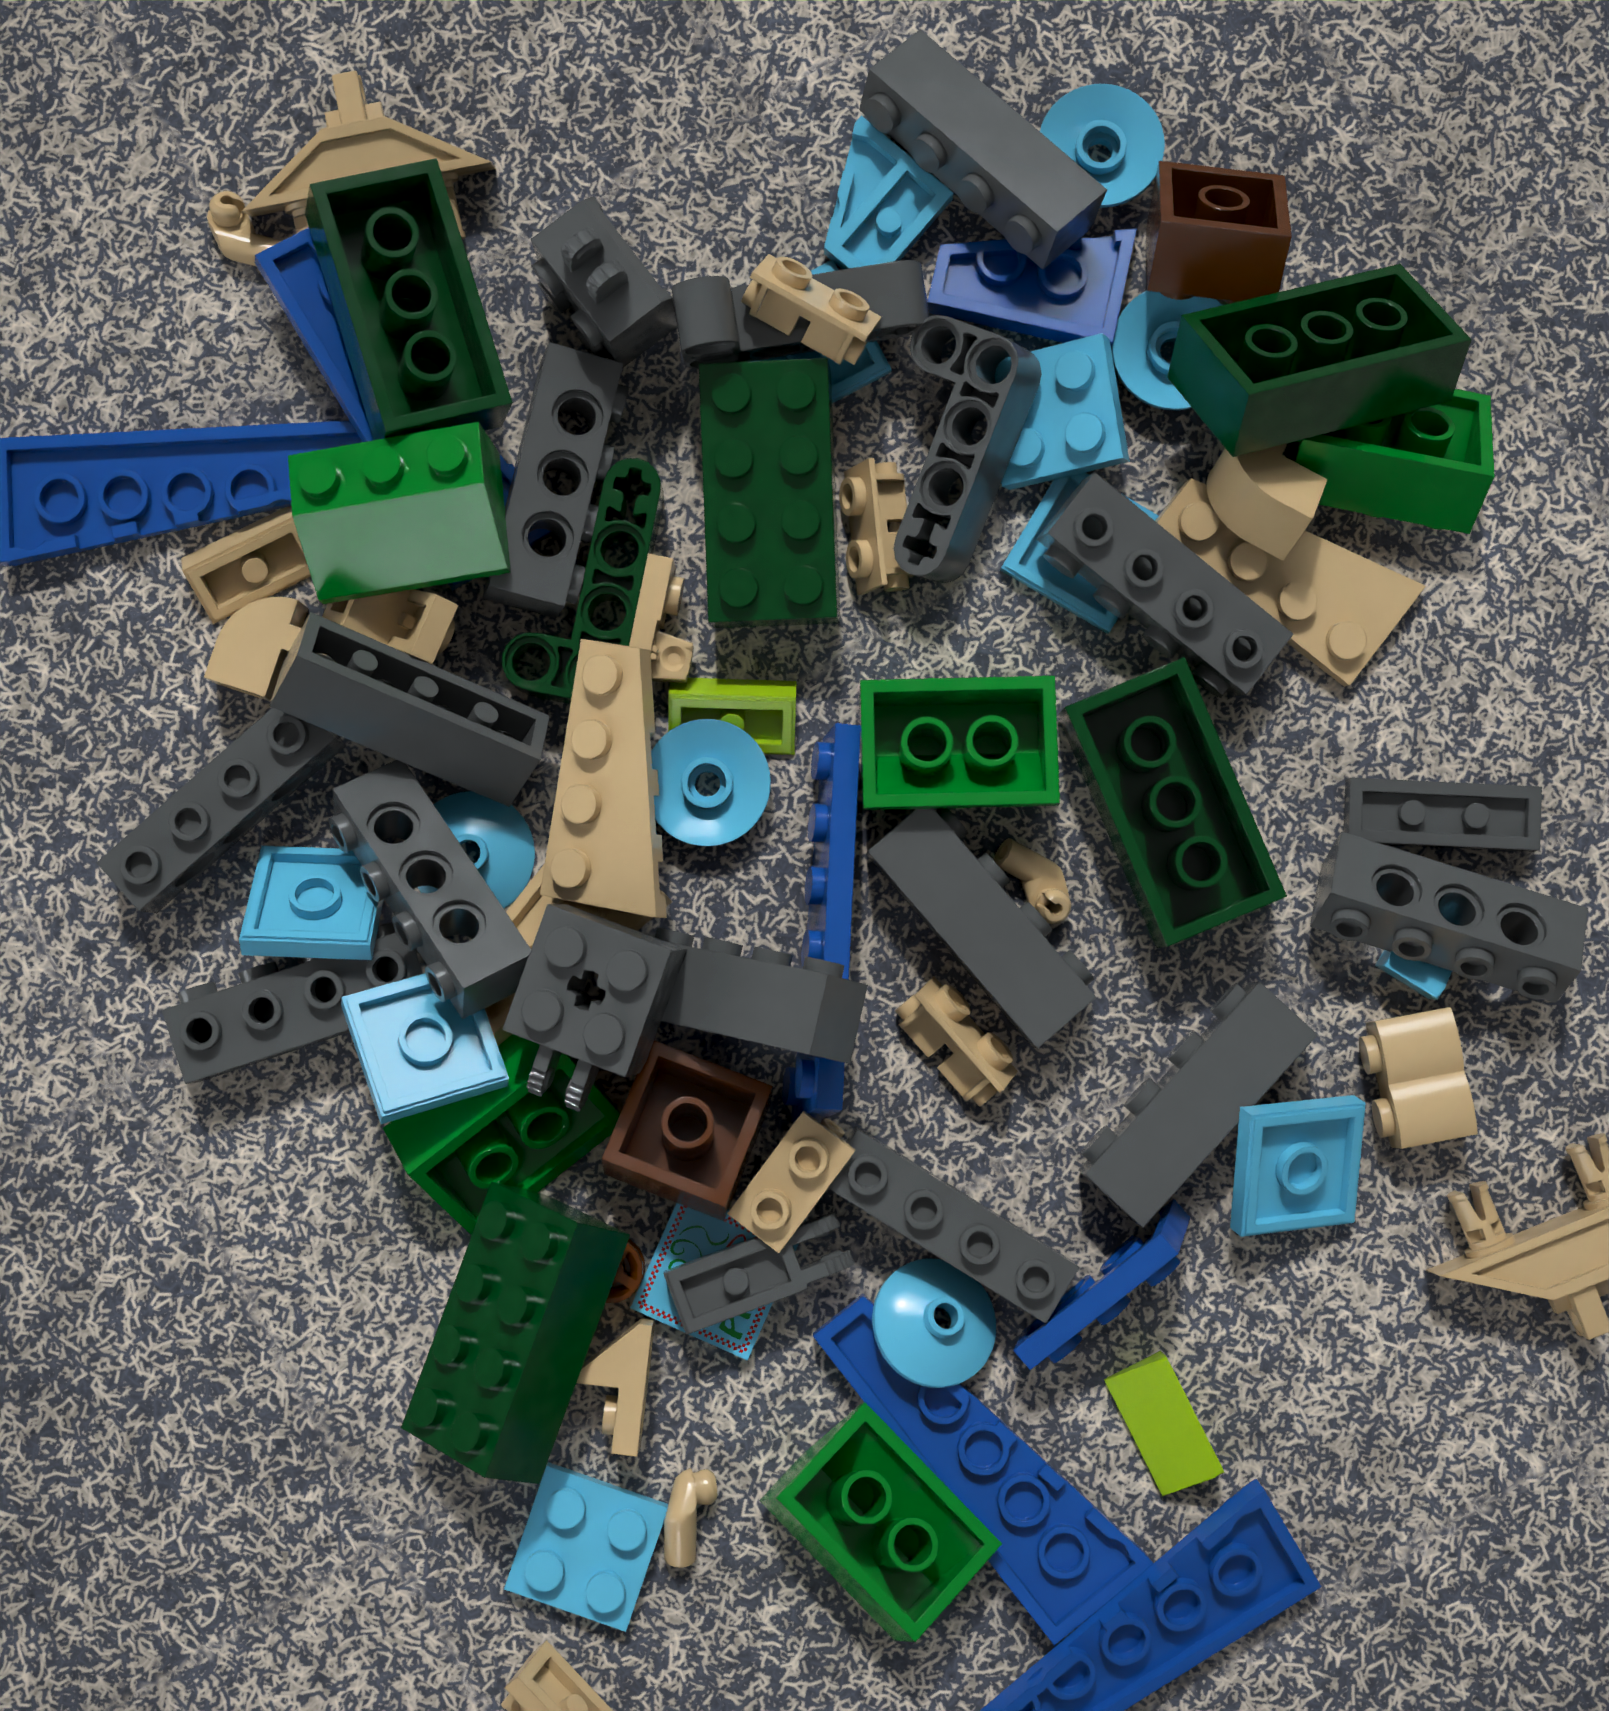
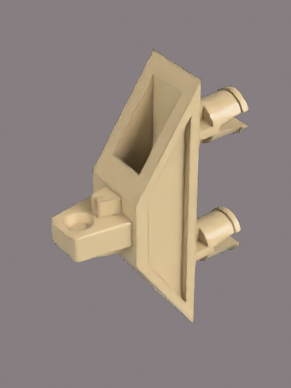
(355, 143)
(1553, 1260)

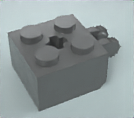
(603, 283)
(556, 1009)

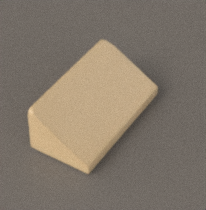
(247, 565)

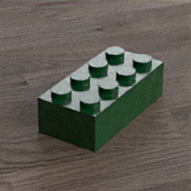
(406, 301)
(1317, 359)
(769, 493)
(1171, 803)
(514, 1334)

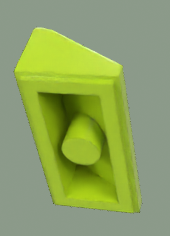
(757, 706)
(1163, 1424)

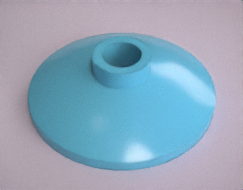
(1113, 119)
(1139, 334)
(716, 749)
(502, 837)
(915, 1342)

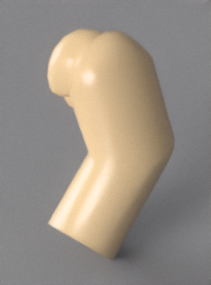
(234, 229)
(1040, 879)
(681, 1516)

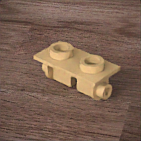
(838, 317)
(871, 498)
(978, 1061)
(792, 1180)

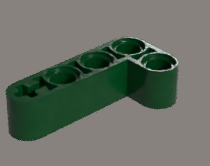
(599, 584)

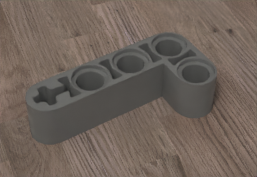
(719, 329)
(952, 450)

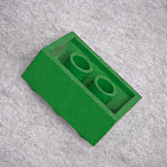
(1410, 466)
(400, 512)
(959, 742)
(501, 1136)
(881, 1523)

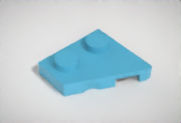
(881, 202)

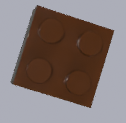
(1216, 233)
(687, 1130)

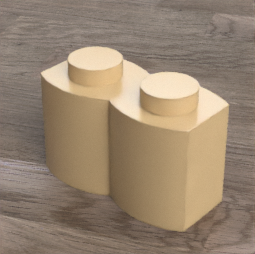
(1418, 1078)

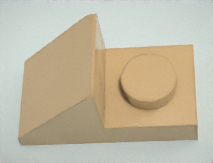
(623, 1366)

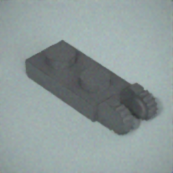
(749, 1276)

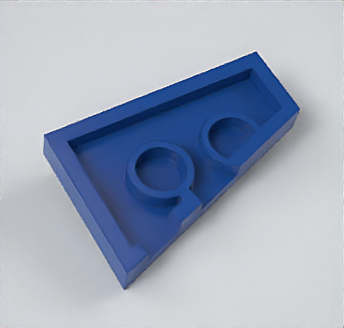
(1008, 291)
(1107, 1298)

